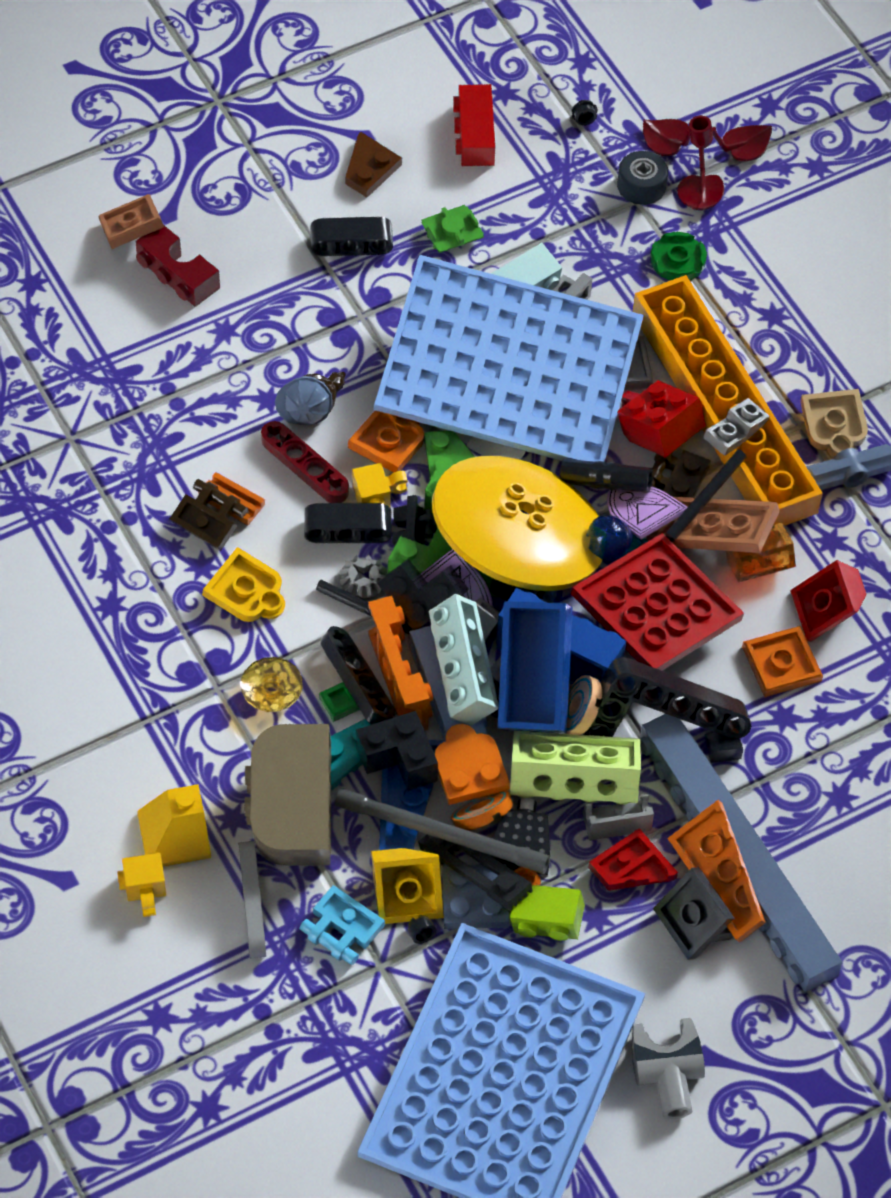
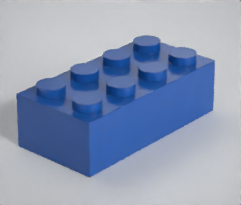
(590, 646)
(535, 667)

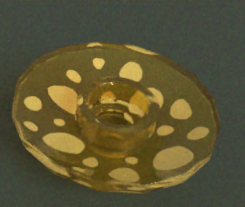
(271, 673)

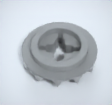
(363, 587)

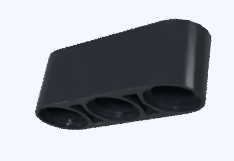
(351, 236)
(347, 523)

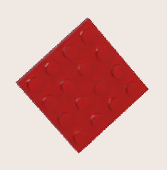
(657, 603)

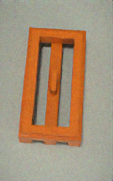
(247, 498)

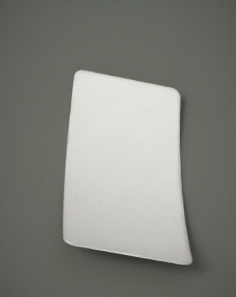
(489, 448)

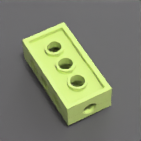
(576, 757)

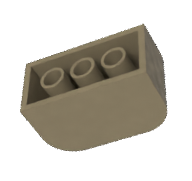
(291, 794)

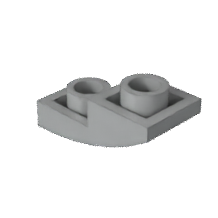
(737, 427)

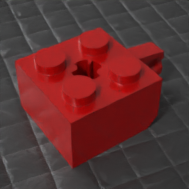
(660, 417)

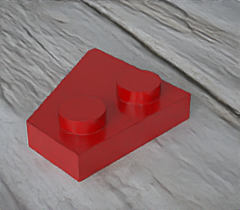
(632, 864)

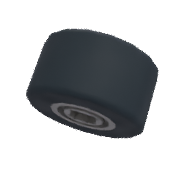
(642, 177)

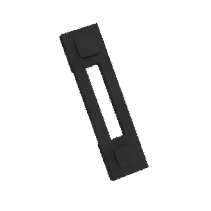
(504, 889)

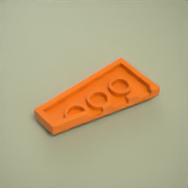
(712, 847)

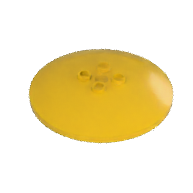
(482, 522)

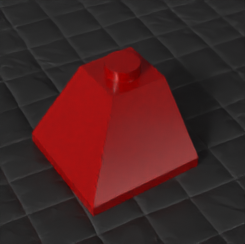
(828, 598)

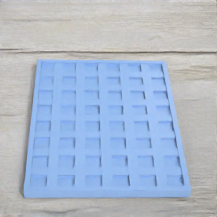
(508, 362)

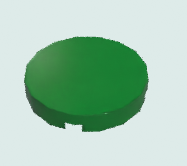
(678, 256)

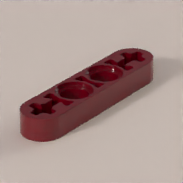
(308, 459)

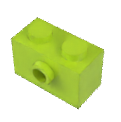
(549, 913)

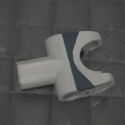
(669, 1067)

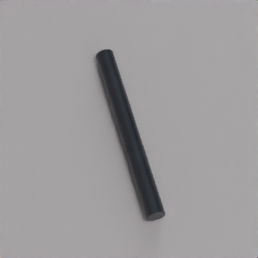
(705, 495)
(350, 600)

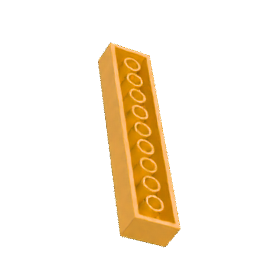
(708, 368)

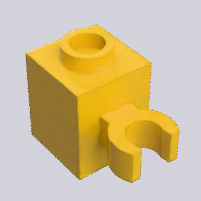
(374, 487)
(143, 880)

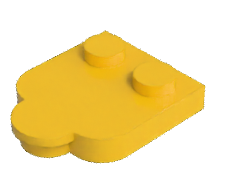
(246, 588)

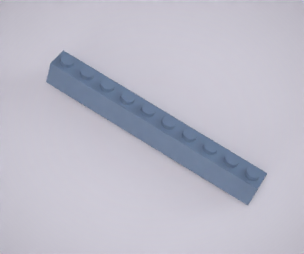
(697, 786)

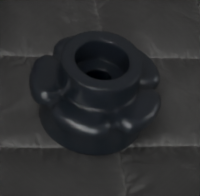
(584, 112)

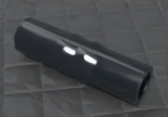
(606, 475)

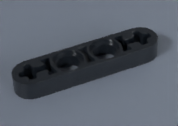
(341, 648)

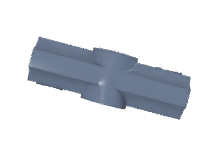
(851, 467)

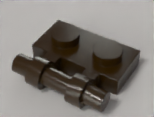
(686, 474)
(204, 522)

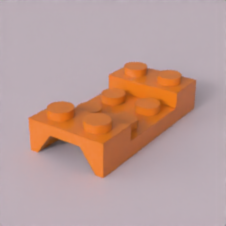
(405, 689)

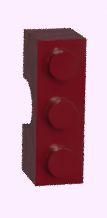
(190, 279)

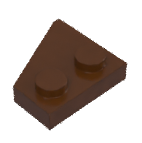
(370, 165)

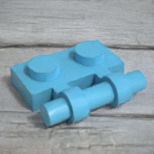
(348, 917)

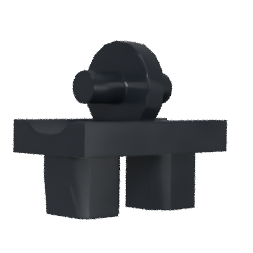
(418, 521)

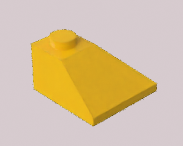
(175, 826)
(407, 884)

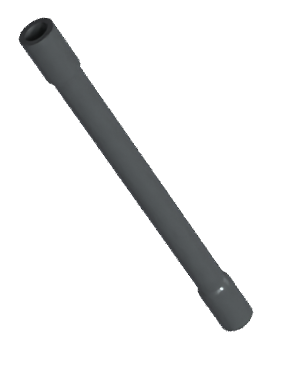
(519, 855)

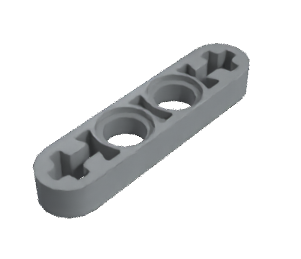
(252, 899)

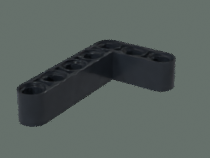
(663, 699)

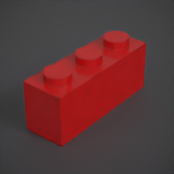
(474, 125)

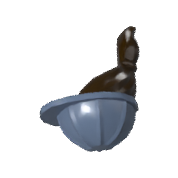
(309, 398)

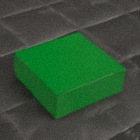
(338, 702)

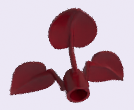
(703, 191)

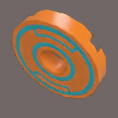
(479, 811)

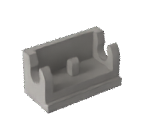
(618, 819)

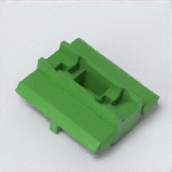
(452, 228)

